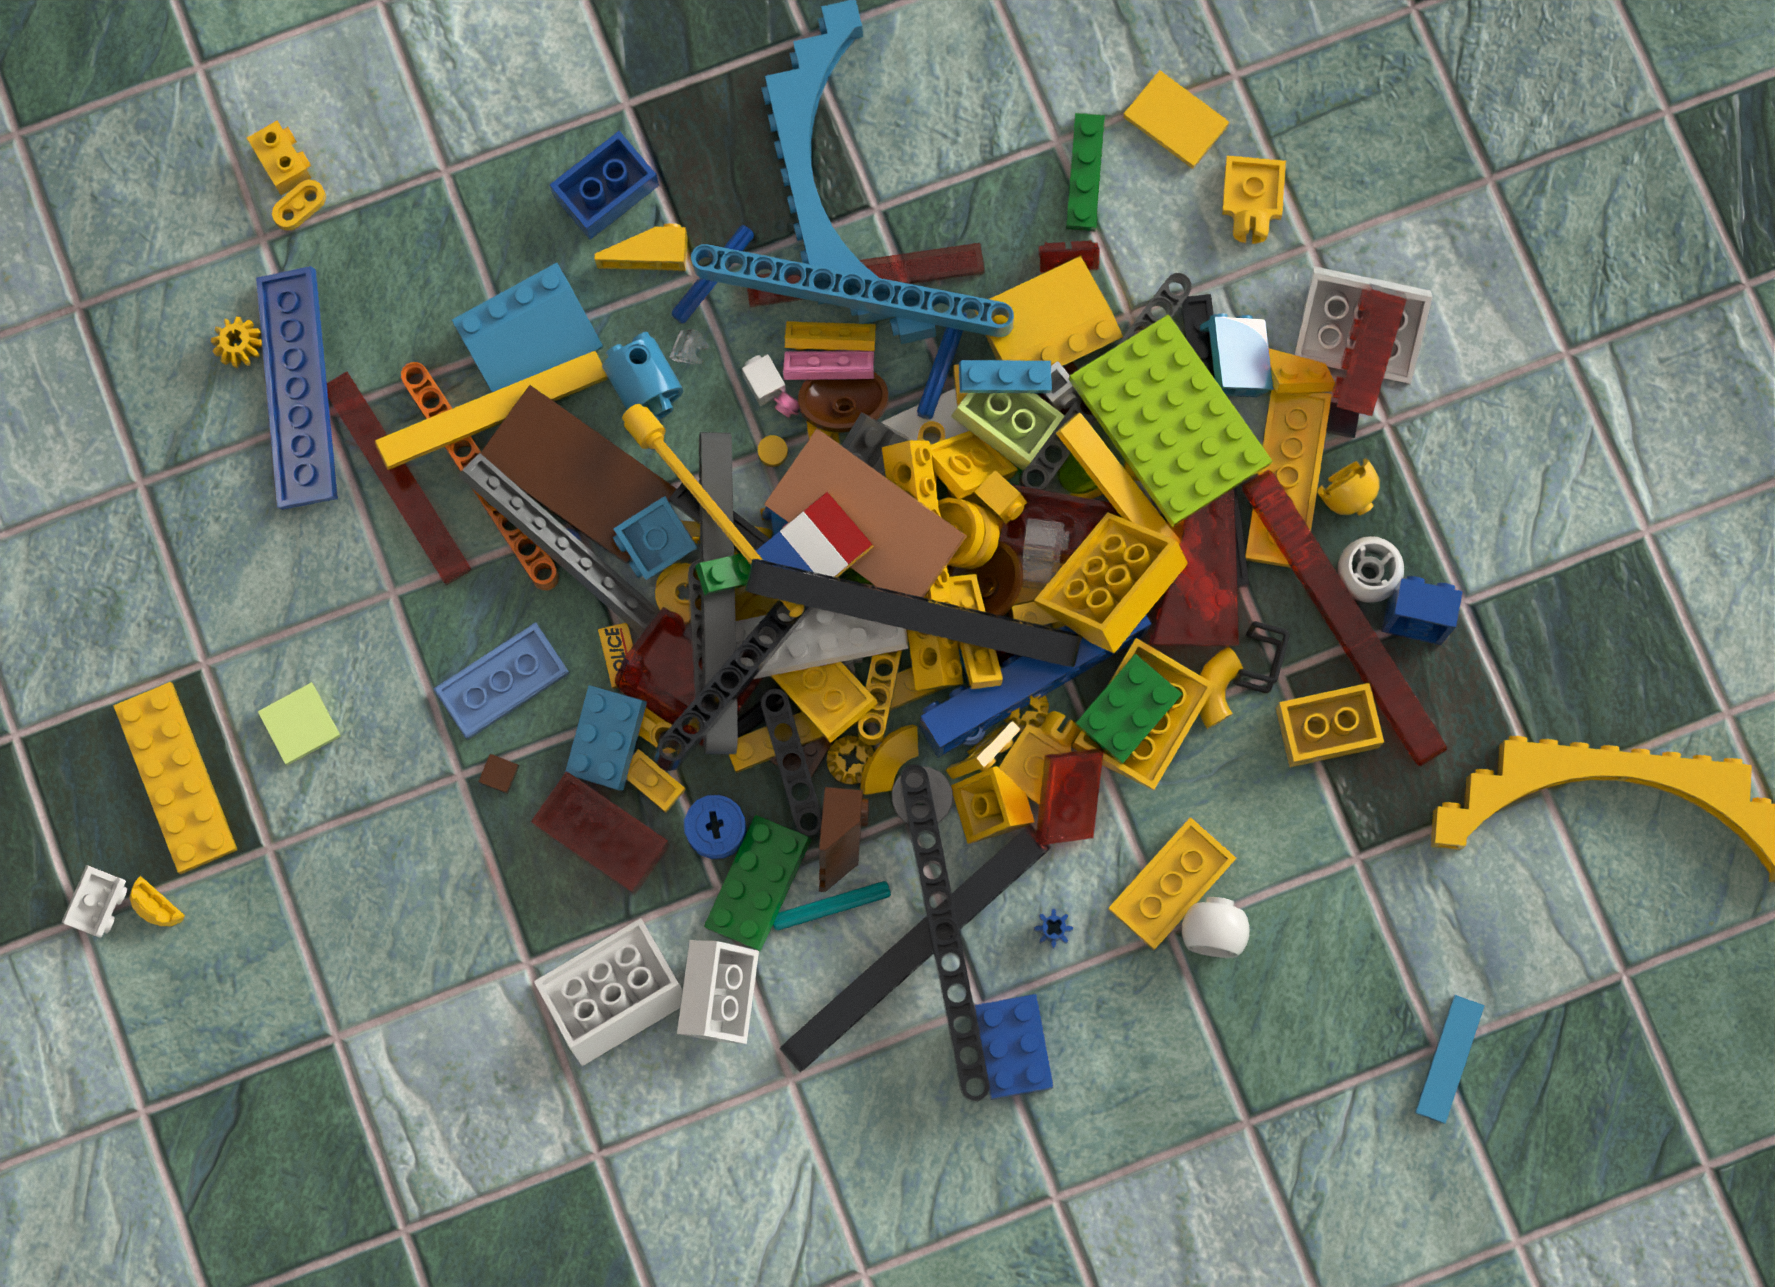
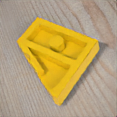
(982, 754)

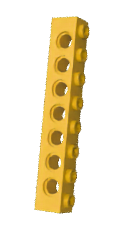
(933, 657)

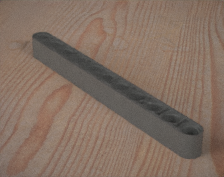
(719, 607)

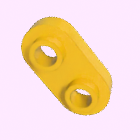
(297, 203)

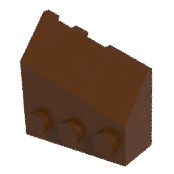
(840, 834)

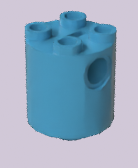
(642, 375)

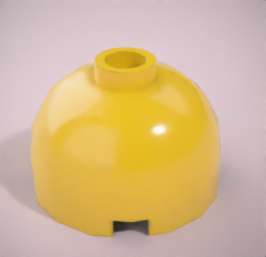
(1351, 489)

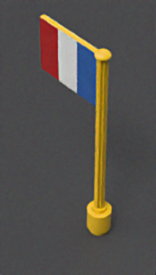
(816, 540)

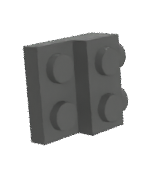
(868, 438)

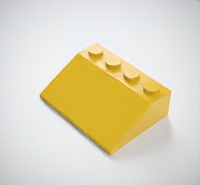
(1055, 317)
(1112, 581)
(1158, 748)

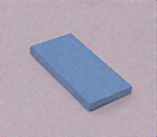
(501, 681)

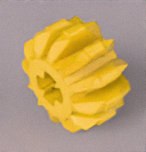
(238, 331)

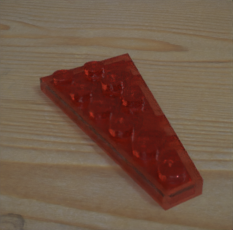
(1202, 600)

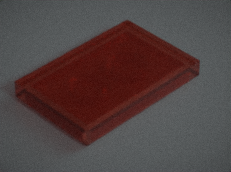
(1069, 796)

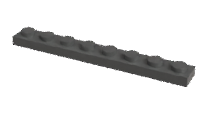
(559, 543)

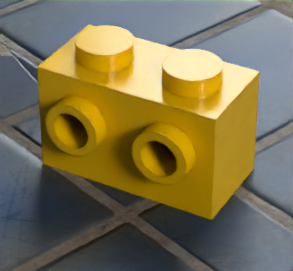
(279, 157)

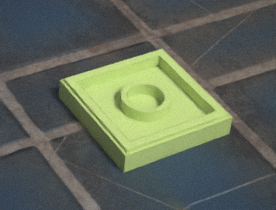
(299, 723)

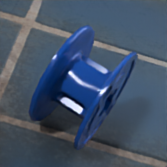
(699, 819)

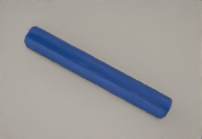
(702, 287)
(939, 372)

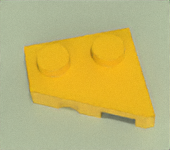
(1299, 374)

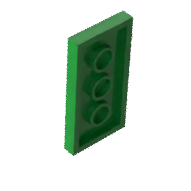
(757, 883)

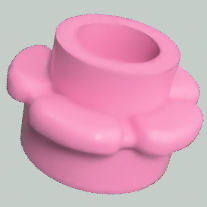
(786, 404)

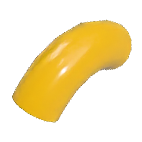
(1219, 671)

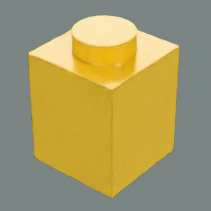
(1001, 497)

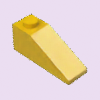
(651, 250)

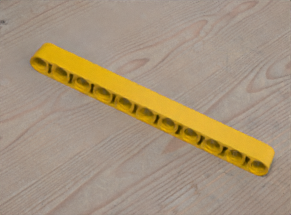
(886, 684)

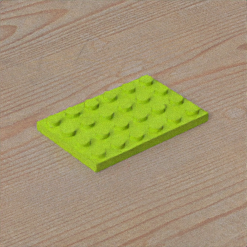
(1170, 420)

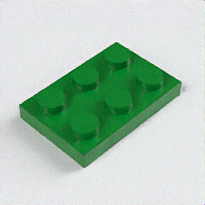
(1128, 709)

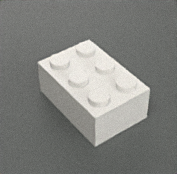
(718, 991)

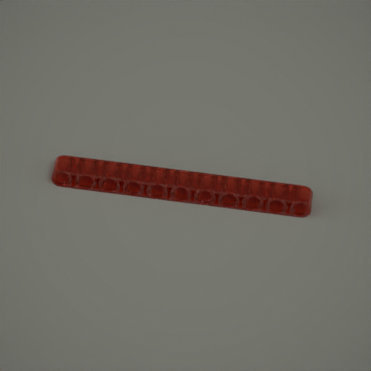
(1344, 618)

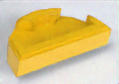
(152, 905)

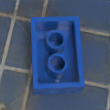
(604, 185)
(1422, 610)
(1014, 1047)

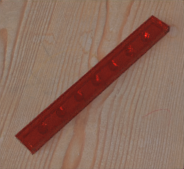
(905, 268)
(398, 481)

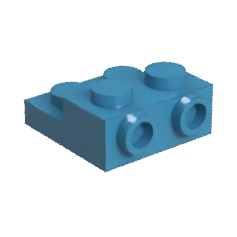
(654, 539)

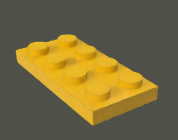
(1172, 883)

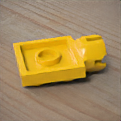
(1253, 195)
(1026, 757)

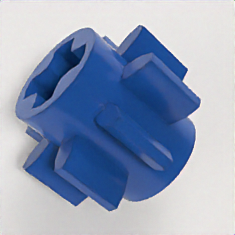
(1052, 920)

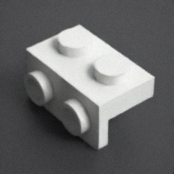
(94, 902)

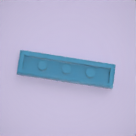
(1449, 1059)

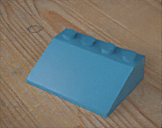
(527, 329)

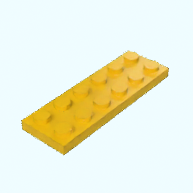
(1295, 444)
(824, 693)
(175, 778)

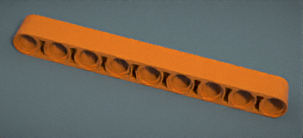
(515, 539)

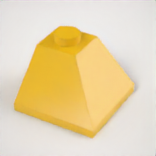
(990, 805)

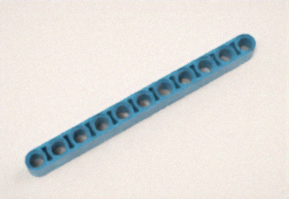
(863, 300)

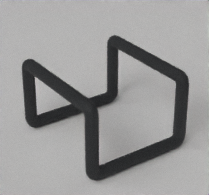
(1277, 662)

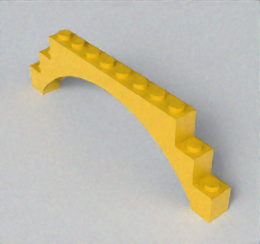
(1529, 767)

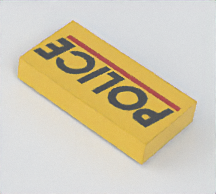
(616, 643)

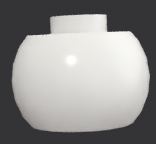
(1370, 589)
(1216, 928)

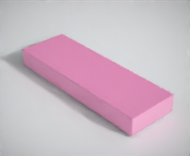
(828, 365)

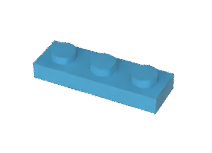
(1005, 376)

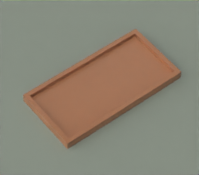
(907, 536)

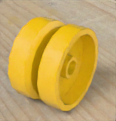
(978, 525)

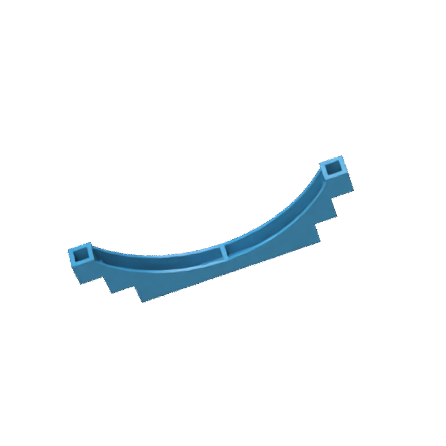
(794, 104)

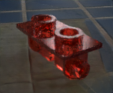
(1056, 254)

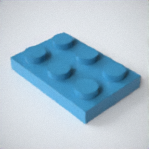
(606, 737)

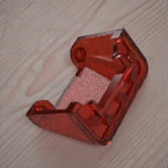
(662, 670)

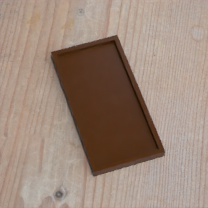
(572, 469)

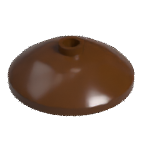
(839, 402)
(1002, 573)

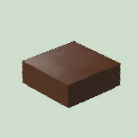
(498, 773)

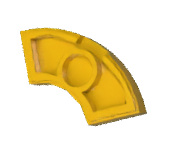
(888, 758)

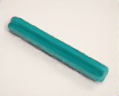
(832, 905)

